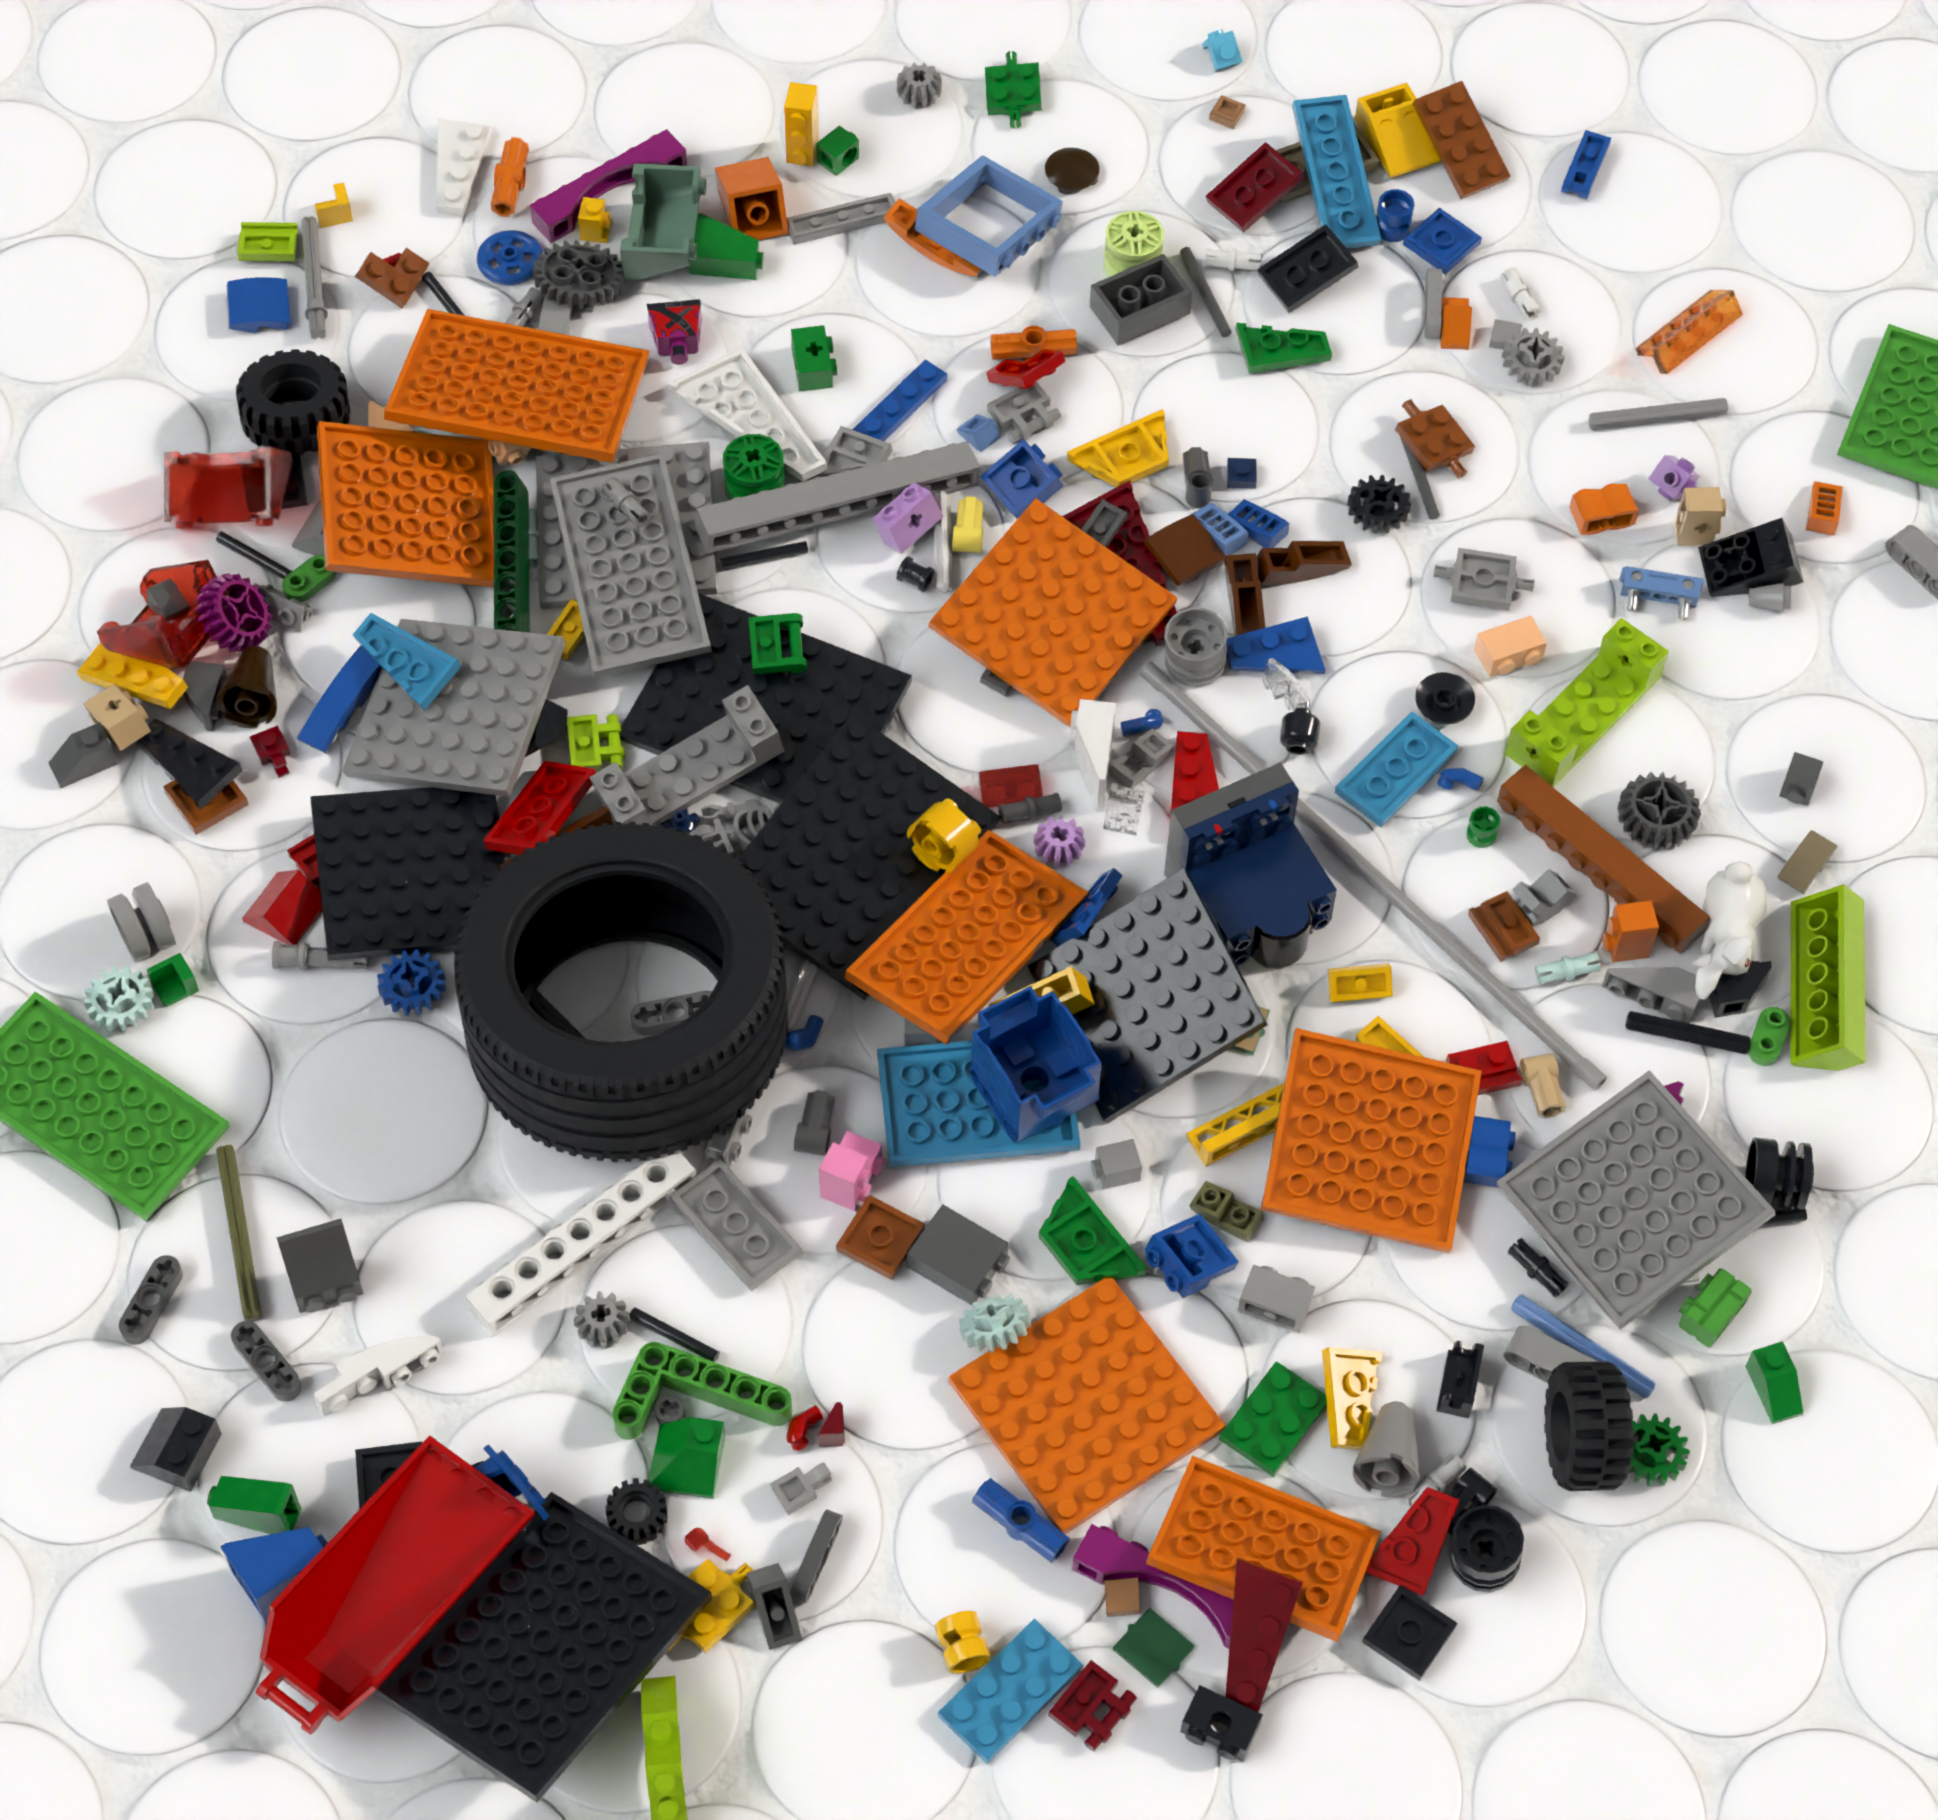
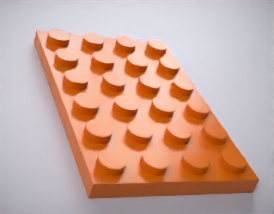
(1234, 1517)

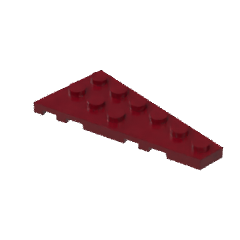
(1128, 541)

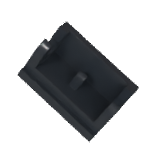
(1460, 1380)

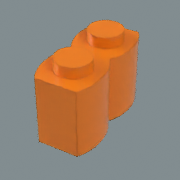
(1603, 509)

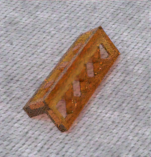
(1691, 329)

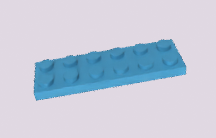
(1336, 170)

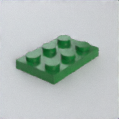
(1274, 1419)

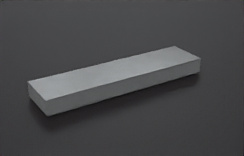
(839, 218)

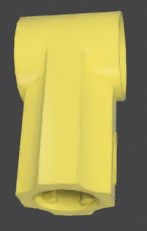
(968, 529)

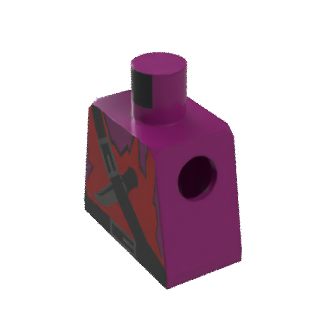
(676, 328)

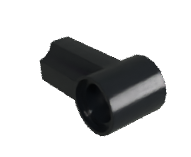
(1472, 1491)

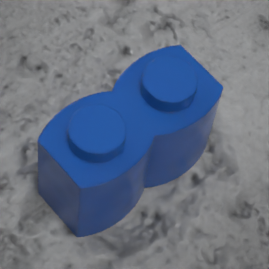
(1489, 1151)

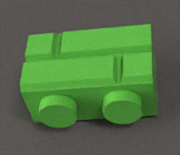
(1714, 1306)

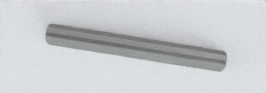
(1658, 413)

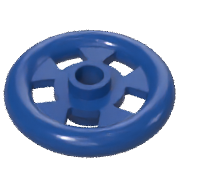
(505, 239)

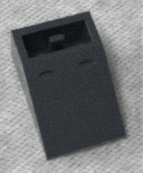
(1751, 560)

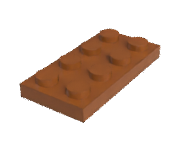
(1461, 140)

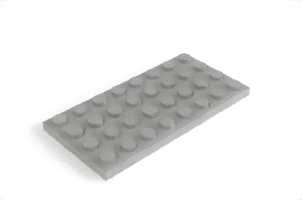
(630, 580)

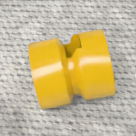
(964, 1647)

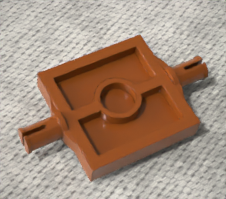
(1435, 438)

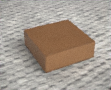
(1227, 112)
(1122, 1597)

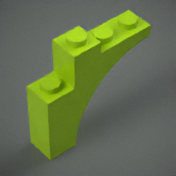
(663, 1748)

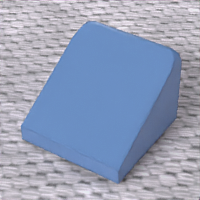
(979, 432)

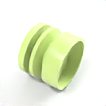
(1131, 241)

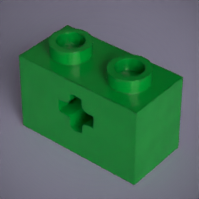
(812, 358)

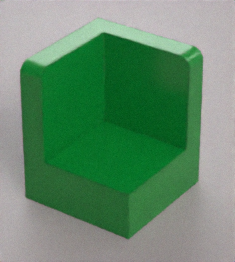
(172, 980)

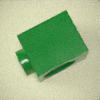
(838, 150)

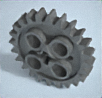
(578, 274)

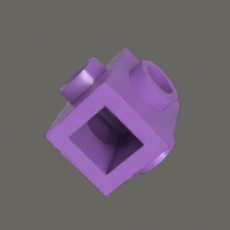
(1673, 476)

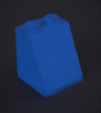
(271, 1563)

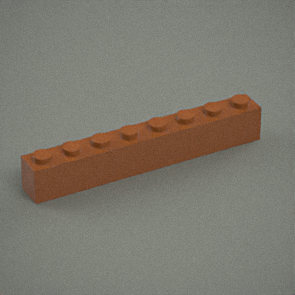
(1600, 856)

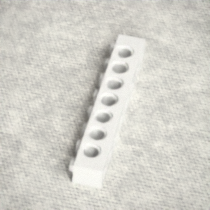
(577, 1254)

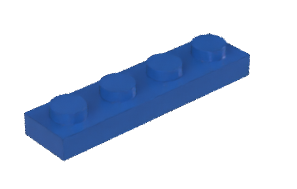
(902, 401)

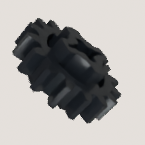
(1379, 504)

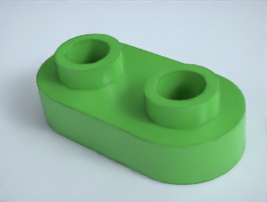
(310, 578)
(1770, 1034)

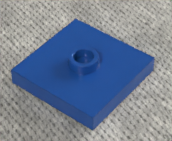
(1442, 240)

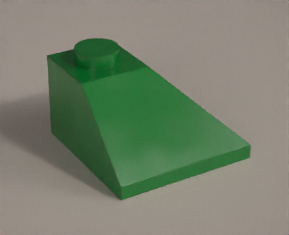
(688, 1457)

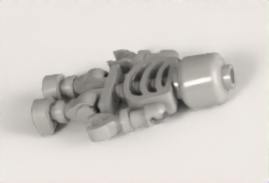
(742, 815)

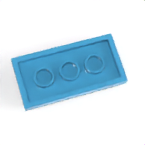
(1396, 769)
(1010, 1691)

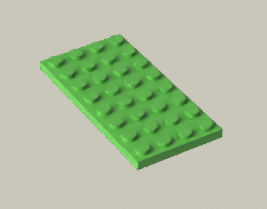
(99, 1108)

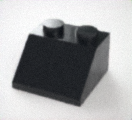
(177, 1446)

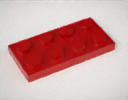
(540, 807)

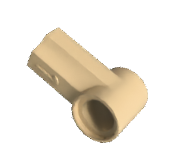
(1542, 1078)

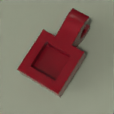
(272, 748)

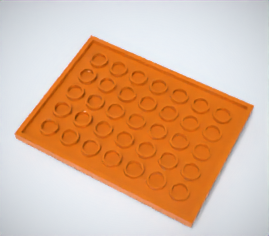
(518, 385)

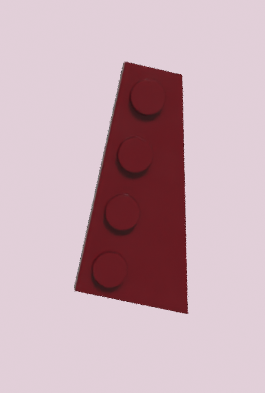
(1258, 1626)

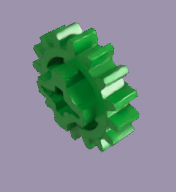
(1659, 1438)

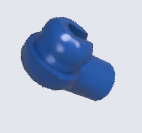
(1152, 719)
(804, 1037)

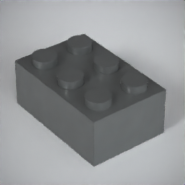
(1140, 299)

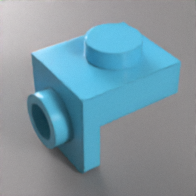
(1222, 49)

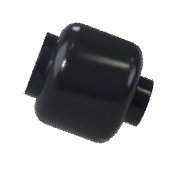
(1300, 731)

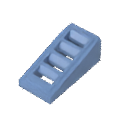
(1238, 534)

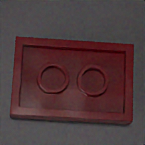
(1254, 187)

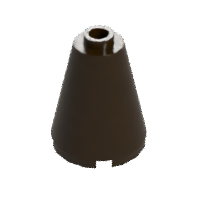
(249, 690)

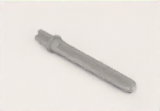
(315, 311)

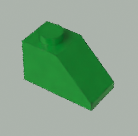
(1776, 1382)

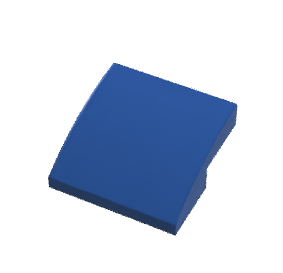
(257, 303)

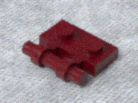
(1084, 1698)

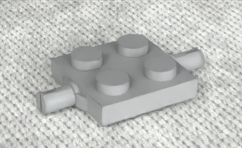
(1483, 579)

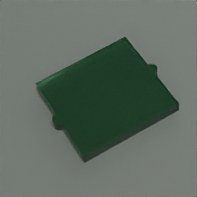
(1153, 1647)

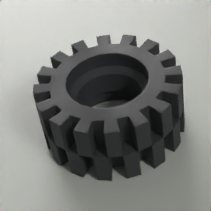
(637, 1492)

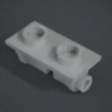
(285, 611)
(728, 1145)

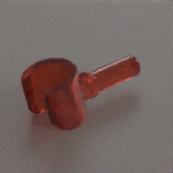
(697, 1538)

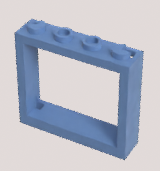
(993, 260)

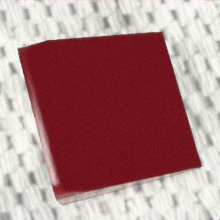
(833, 1428)

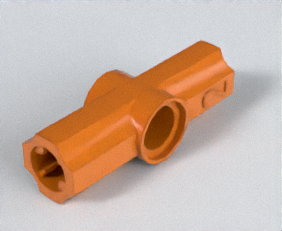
(509, 177)
(1032, 341)

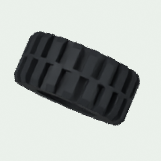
(288, 378)
(1588, 1426)

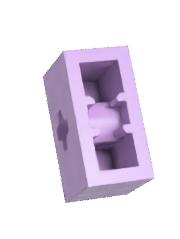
(907, 517)

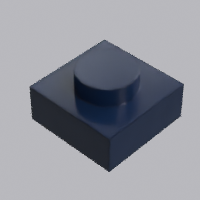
(1241, 473)

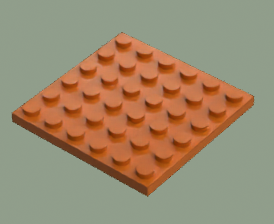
(406, 504)
(1052, 612)
(1371, 1140)
(1086, 1405)

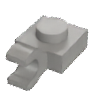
(797, 1489)

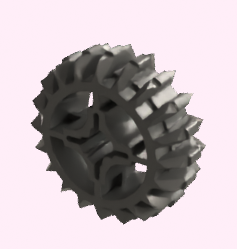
(1676, 806)

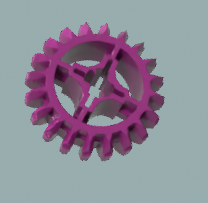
(227, 615)

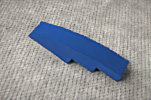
(340, 700)

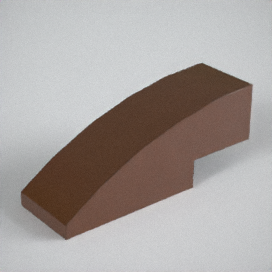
(1301, 561)
(1244, 593)

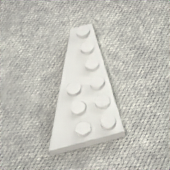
(745, 403)

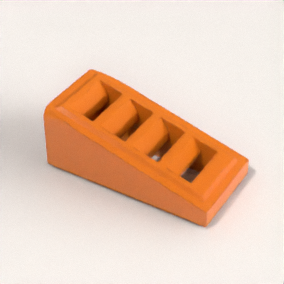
(1823, 523)

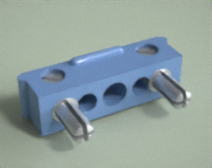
(1660, 587)

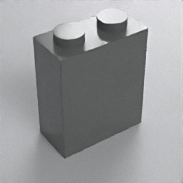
(958, 1255)

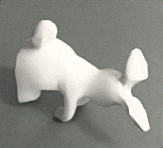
(1735, 906)

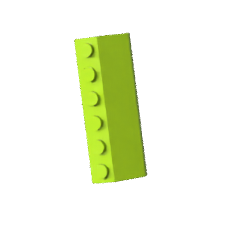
(1828, 980)

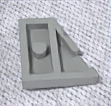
(853, 450)

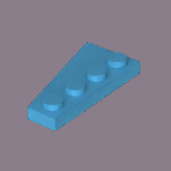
(409, 660)

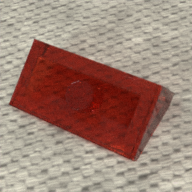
(1009, 785)

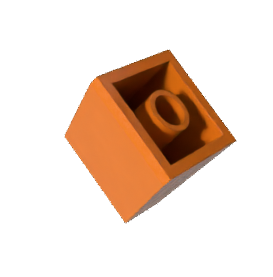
(752, 198)

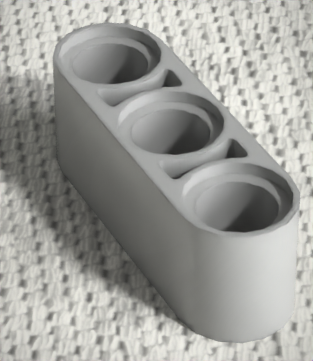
(1916, 556)
(1539, 1353)

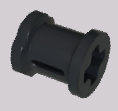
(925, 574)

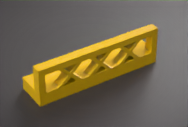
(1239, 1136)

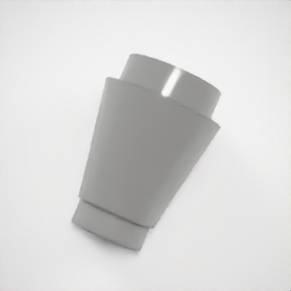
(1771, 597)

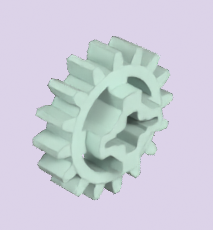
(121, 1001)
(995, 1323)

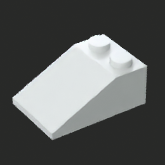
(1093, 736)

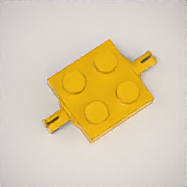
(724, 1610)

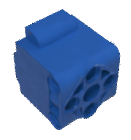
(1036, 1041)

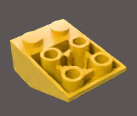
(1395, 130)

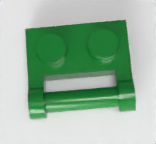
(766, 643)

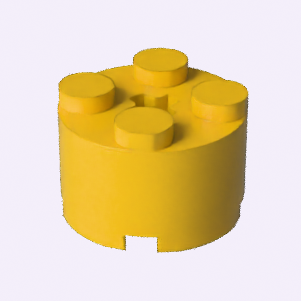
(943, 836)

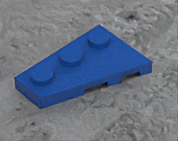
(1287, 643)
(1082, 918)

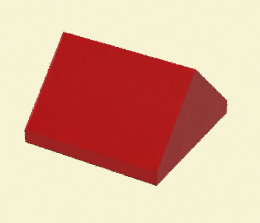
(286, 907)

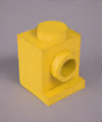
(594, 220)

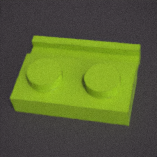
(267, 241)

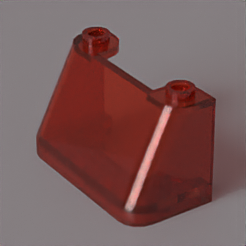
(225, 487)
(160, 641)

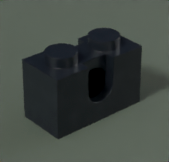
(1212, 1707)

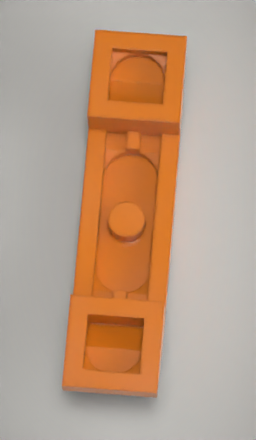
(902, 221)

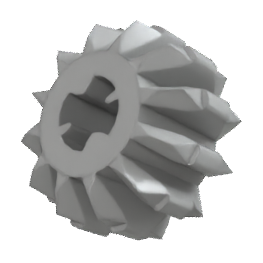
(919, 85)
(589, 1316)

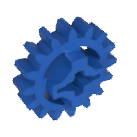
(427, 981)

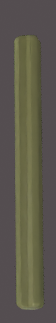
(238, 1233)

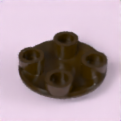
(1072, 169)

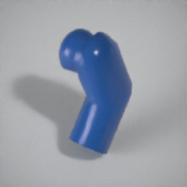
(1459, 775)

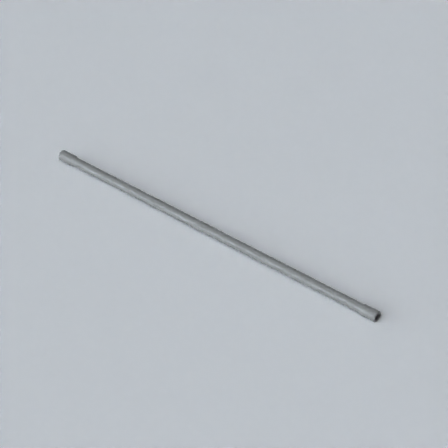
(1581, 1066)

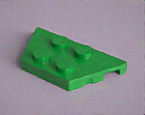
(1086, 1240)

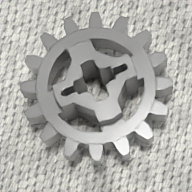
(1533, 356)

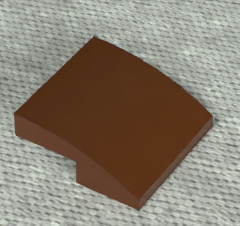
(1185, 550)

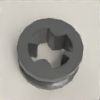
(673, 1402)

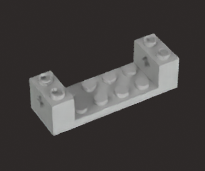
(693, 766)

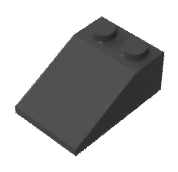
(320, 1266)

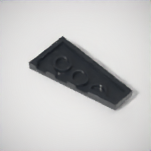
(191, 764)

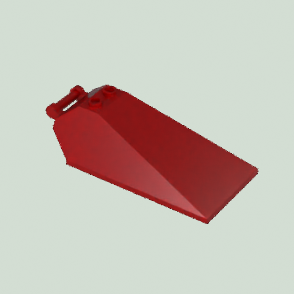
(384, 1582)

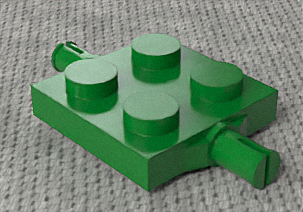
(1013, 89)

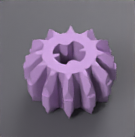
(1059, 841)

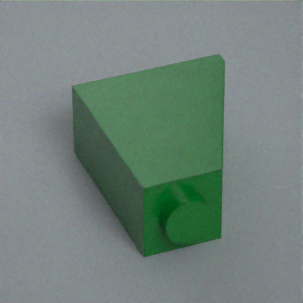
(725, 251)
(255, 1504)

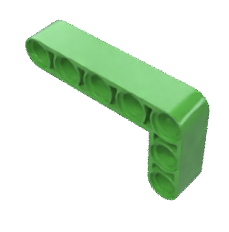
(696, 1386)

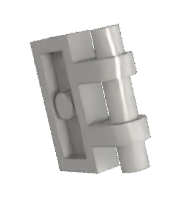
(1020, 404)

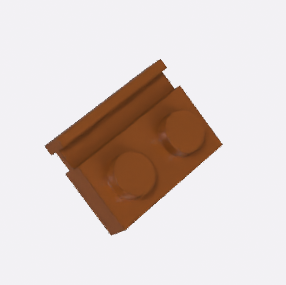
(1504, 926)

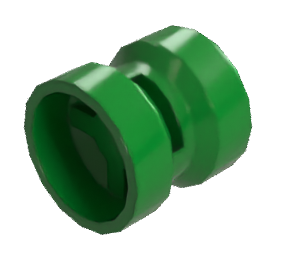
(1483, 827)

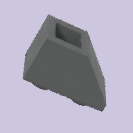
(203, 685)

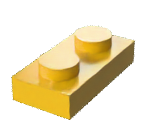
(569, 627)
(1360, 982)

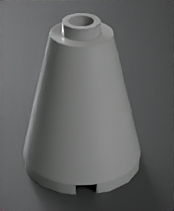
(1389, 1453)

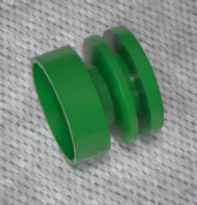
(752, 465)

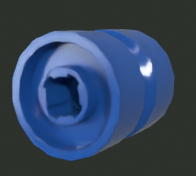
(1395, 215)

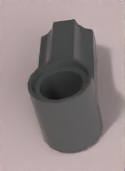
(1197, 477)
(814, 1130)

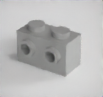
(1276, 1298)

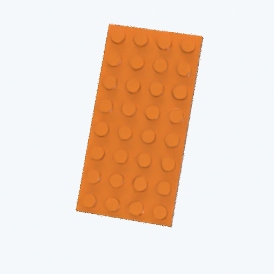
(966, 937)

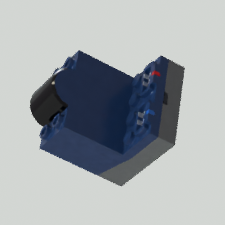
(1253, 867)

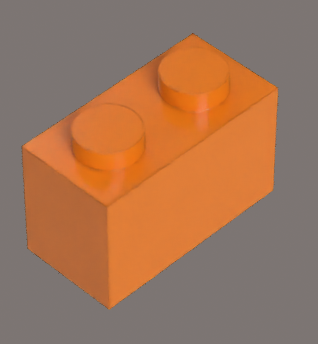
(1631, 931)

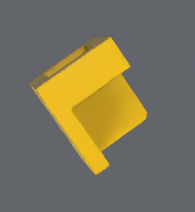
(334, 211)

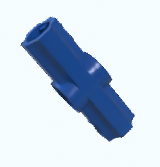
(1004, 1507)

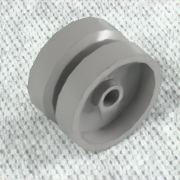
(145, 920)

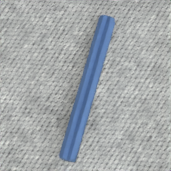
(1571, 1337)

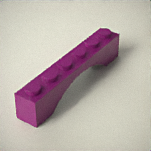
(559, 211)
(1108, 1557)

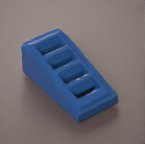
(1278, 525)

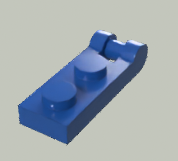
(1586, 164)

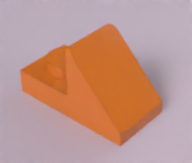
(1455, 323)

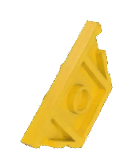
(1125, 452)

